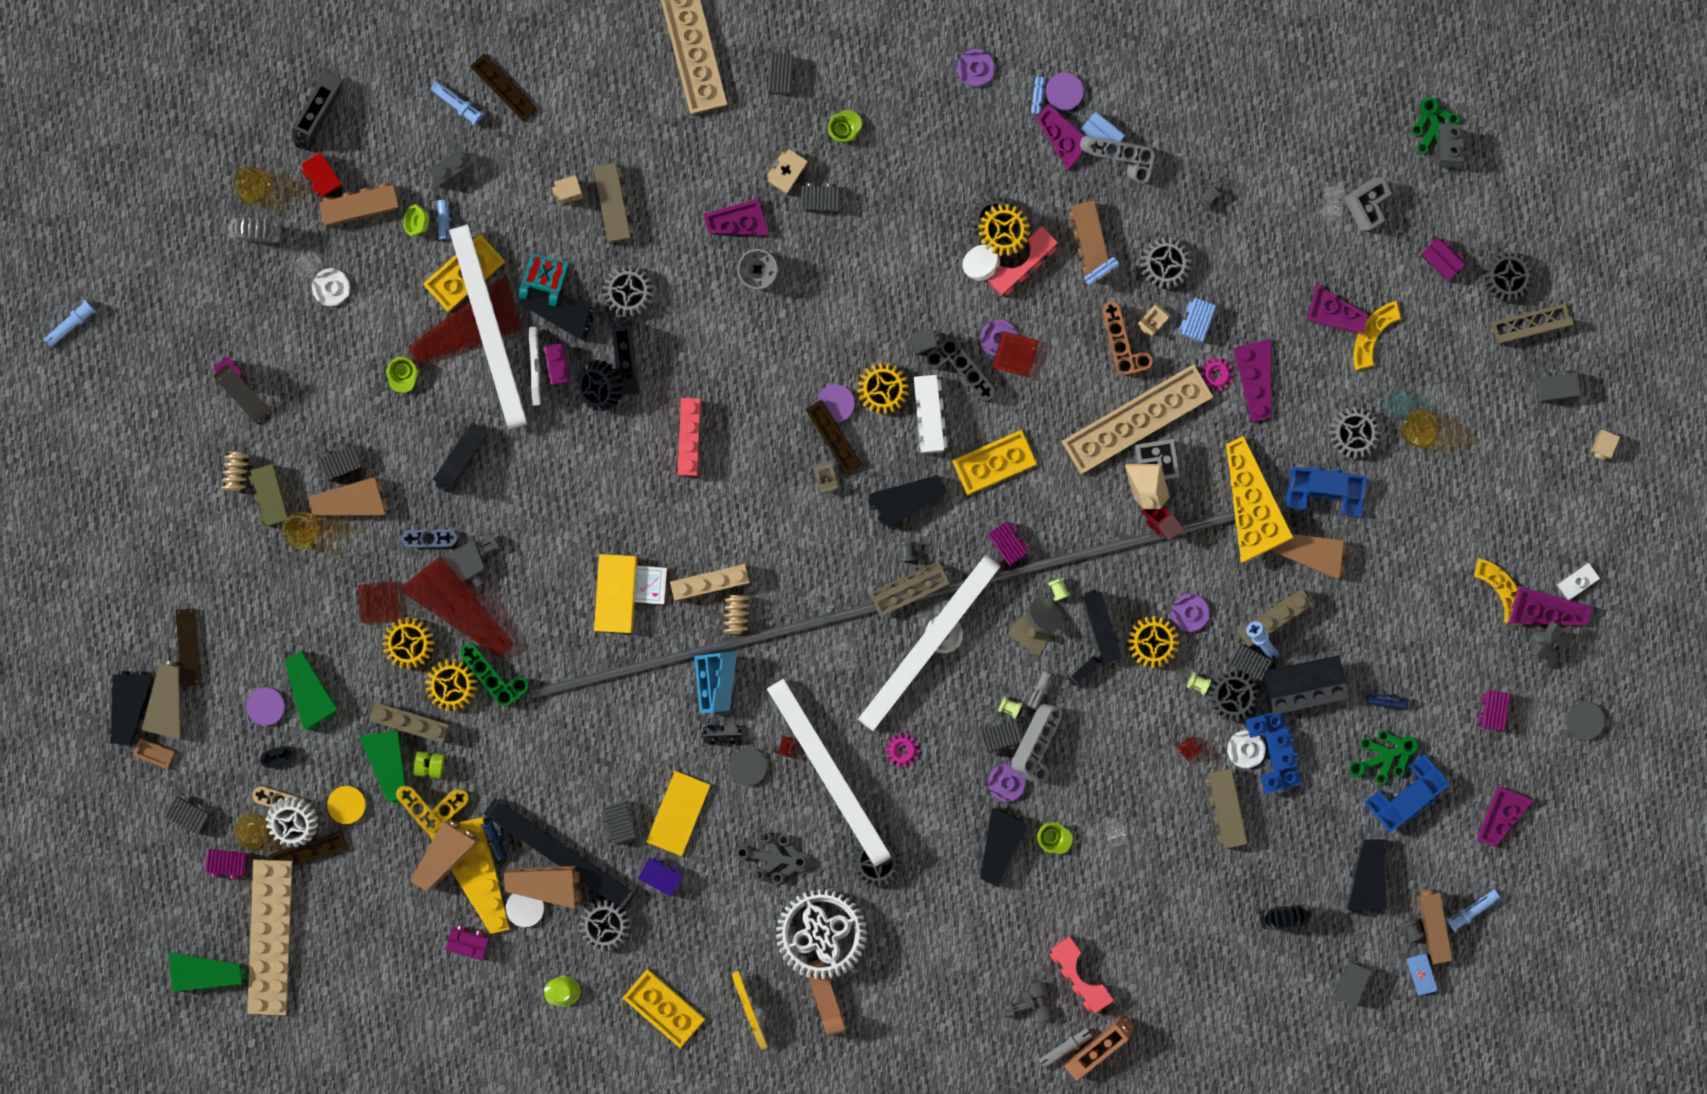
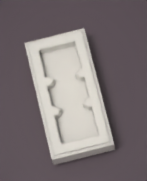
(1578, 581)

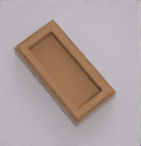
(154, 753)

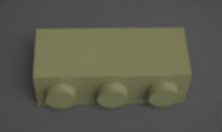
(268, 495)

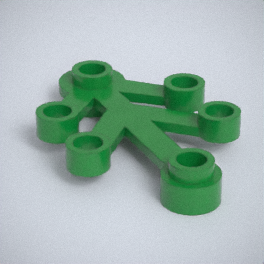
(1433, 129)
(1386, 755)

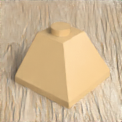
(1148, 485)

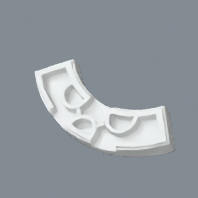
(535, 366)

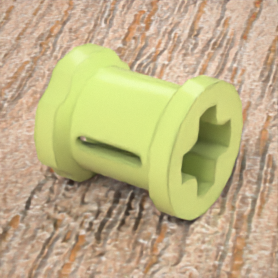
(1059, 589)
(1198, 683)
(1010, 707)

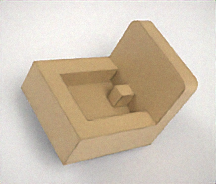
(1154, 319)

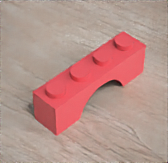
(1004, 278)
(689, 437)
(1095, 996)

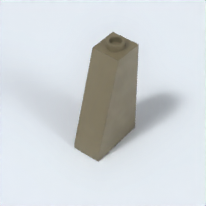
(165, 703)

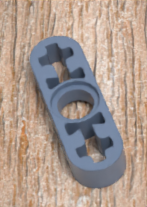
(415, 534)

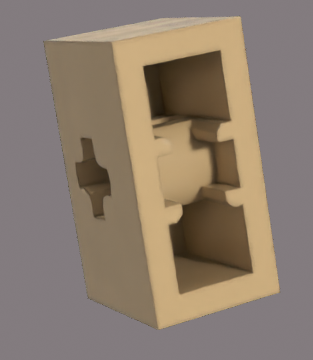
(796, 164)
(567, 190)

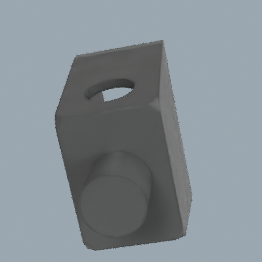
(467, 563)

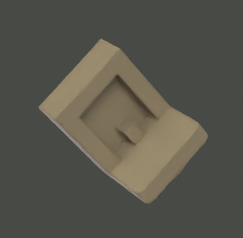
(825, 477)

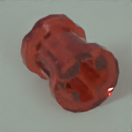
(786, 746)

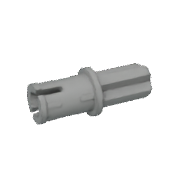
(1040, 690)

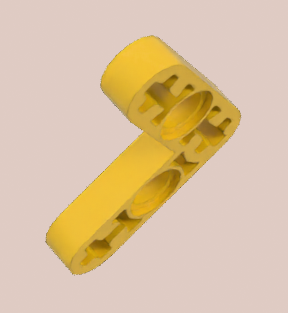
(434, 813)

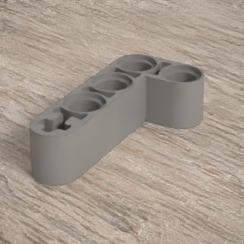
(1117, 152)
(1035, 742)

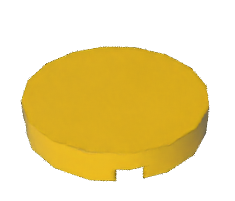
(346, 804)

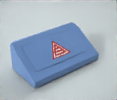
(1421, 974)

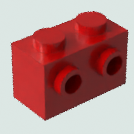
(321, 175)

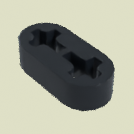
(1084, 670)
(276, 752)

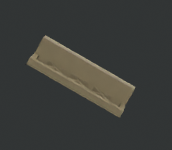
(1537, 329)
(909, 588)

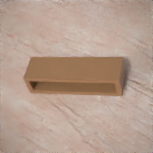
(359, 205)
(1089, 236)

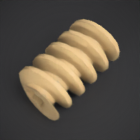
(235, 471)
(736, 614)

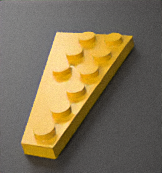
(1256, 511)
(479, 879)

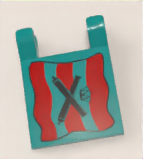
(545, 275)

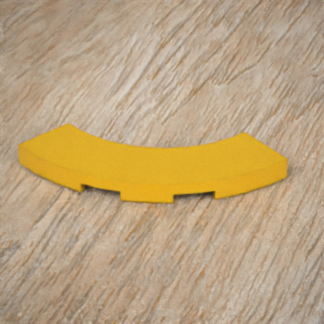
(1374, 326)
(1500, 582)
(749, 1010)

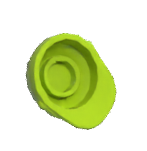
(844, 126)
(416, 220)
(402, 374)
(1054, 838)
(562, 991)

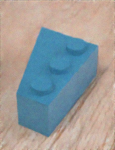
(715, 681)

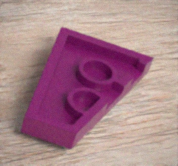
(1063, 135)
(737, 220)
(1335, 313)
(1501, 815)

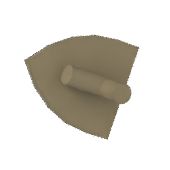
(1026, 635)

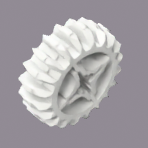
(307, 829)

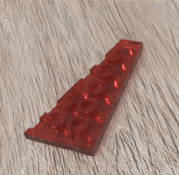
(461, 328)
(447, 597)

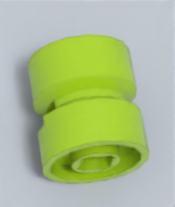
(435, 766)

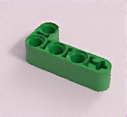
(491, 672)

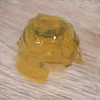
(252, 184)
(1420, 428)
(301, 530)
(251, 831)

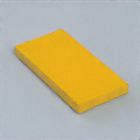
(448, 282)
(994, 462)
(615, 593)
(678, 813)
(664, 1008)

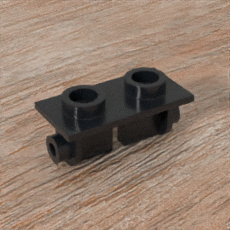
(730, 735)

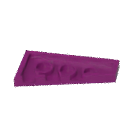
(1255, 374)
(1543, 608)

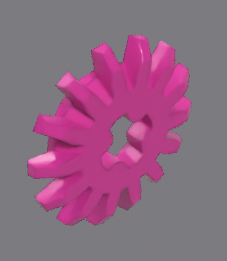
(1224, 371)
(905, 757)

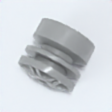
(757, 257)

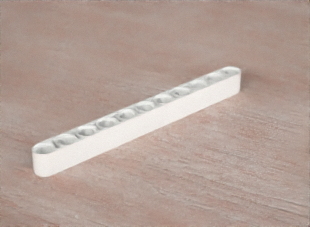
(488, 326)
(929, 642)
(829, 772)

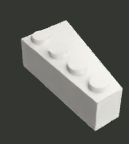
(928, 414)

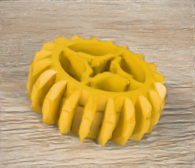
(997, 223)
(889, 404)
(402, 627)
(1136, 642)
(458, 669)

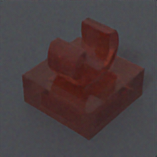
(1189, 748)

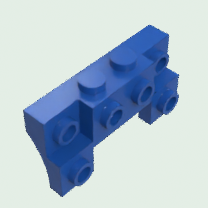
(1326, 484)
(1280, 751)
(1411, 799)

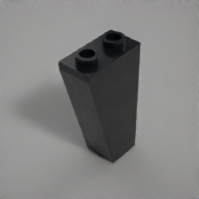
(315, 111)
(568, 314)
(625, 355)
(460, 458)
(903, 500)
(1101, 626)
(128, 704)
(1001, 842)
(1368, 880)

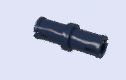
(1386, 701)
(494, 840)

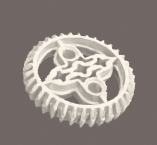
(837, 935)

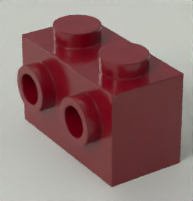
(1162, 522)

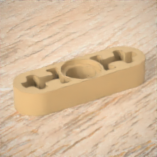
(267, 791)

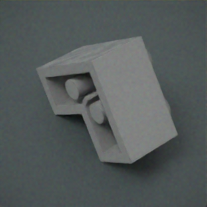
(1364, 202)
(1160, 452)

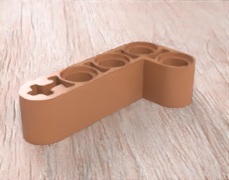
(1122, 338)
(826, 1002)

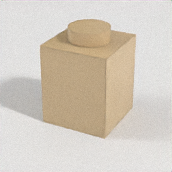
(1604, 445)

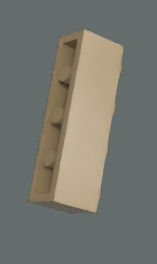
(709, 582)

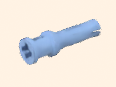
(464, 108)
(77, 317)
(1261, 638)
(1465, 915)

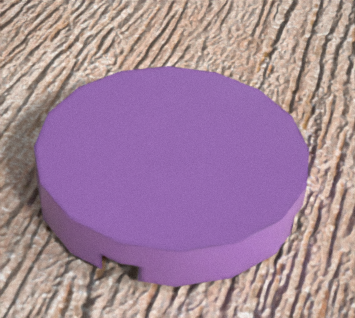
(975, 68)
(1064, 91)
(990, 339)
(838, 401)
(1185, 617)
(265, 706)
(1000, 783)

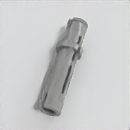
(1065, 1048)

